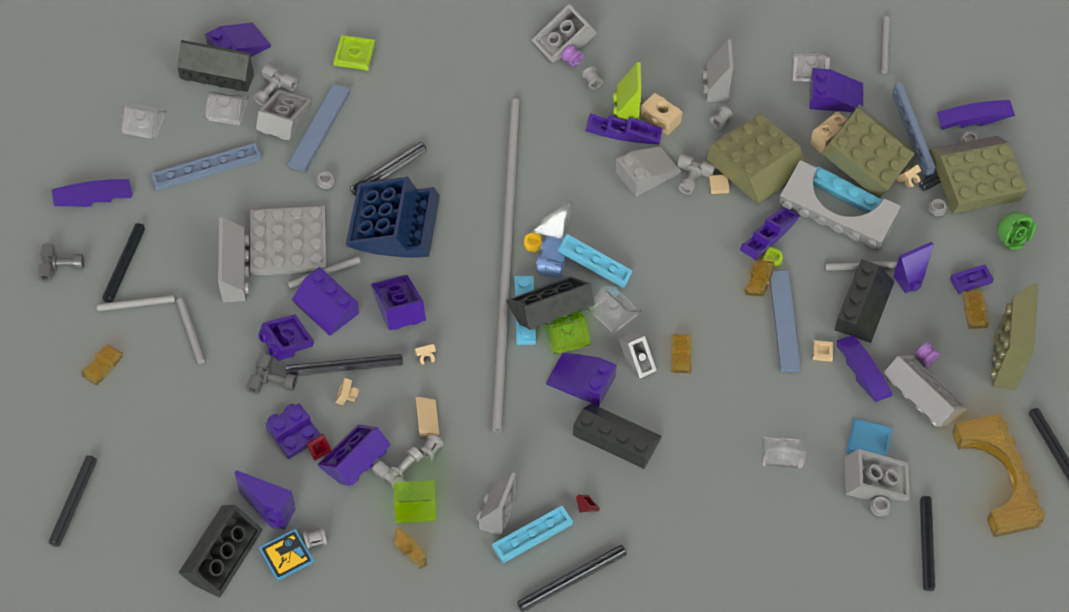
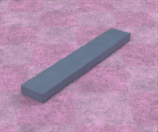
(319, 128)
(913, 130)
(205, 166)
(784, 322)

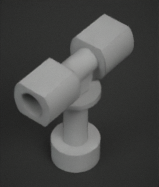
(276, 82)
(694, 170)
(395, 474)

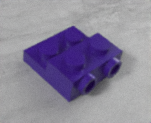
(285, 337)
(292, 429)

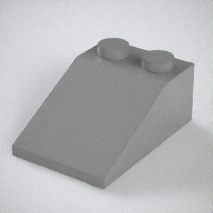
(564, 30)
(719, 74)
(282, 114)
(645, 169)
(876, 475)
(498, 505)

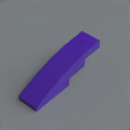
(974, 113)
(630, 130)
(93, 191)
(769, 233)
(865, 368)

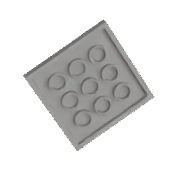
(287, 240)

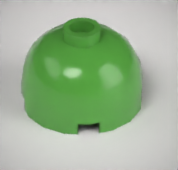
(1015, 229)

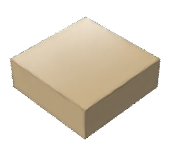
(718, 184)
(822, 350)

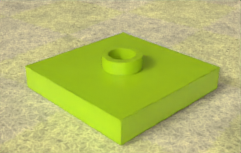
(354, 52)

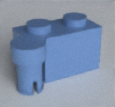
(551, 261)

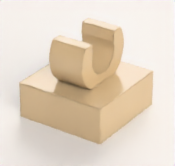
(909, 174)
(425, 351)
(346, 392)

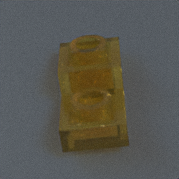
(760, 278)
(975, 309)
(681, 353)
(103, 364)
(409, 545)

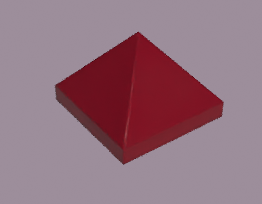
(318, 447)
(586, 504)

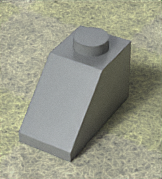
(638, 354)

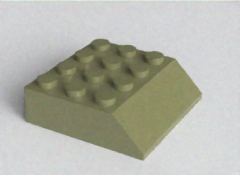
(868, 151)
(756, 157)
(979, 174)
(1015, 339)

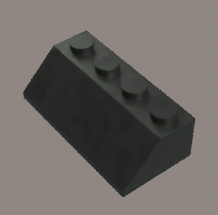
(215, 66)
(865, 301)
(551, 302)
(616, 435)
(221, 550)

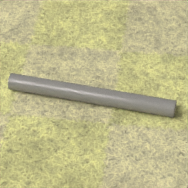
(885, 45)
(854, 265)
(329, 270)
(135, 303)
(190, 331)

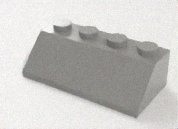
(232, 261)
(924, 390)

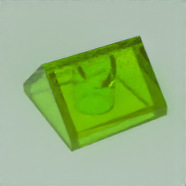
(568, 333)
(415, 501)

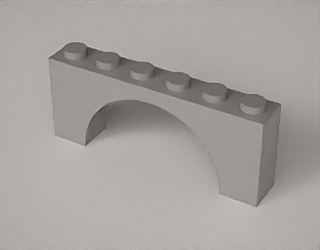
(867, 228)

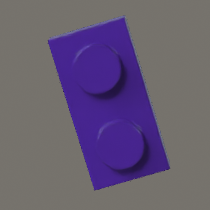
(971, 279)

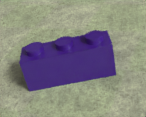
(325, 301)
(355, 454)

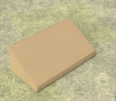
(427, 417)

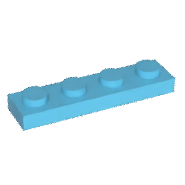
(845, 191)
(595, 260)
(524, 335)
(532, 534)

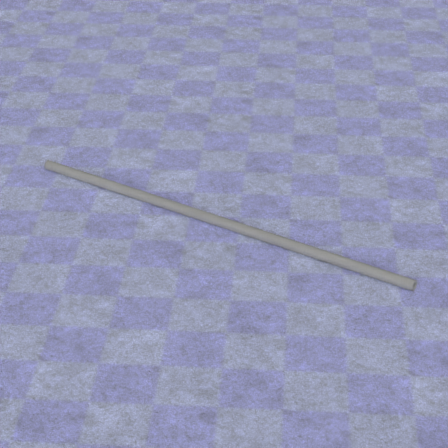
(505, 268)

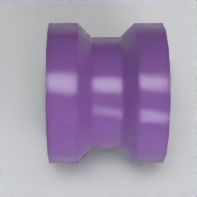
(572, 56)
(927, 354)

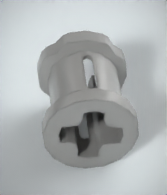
(592, 77)
(718, 120)
(431, 446)
(315, 538)

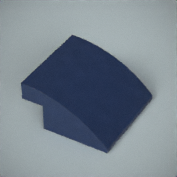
(393, 218)

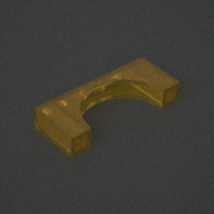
(992, 436)

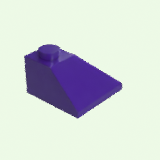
(912, 268)

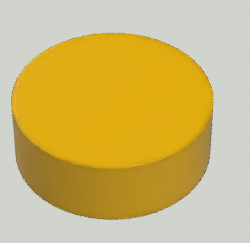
(532, 242)

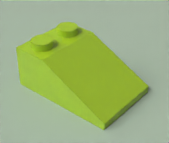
(628, 95)

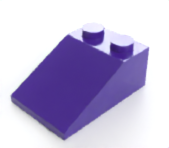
(238, 37)
(834, 91)
(399, 302)
(583, 377)
(269, 500)

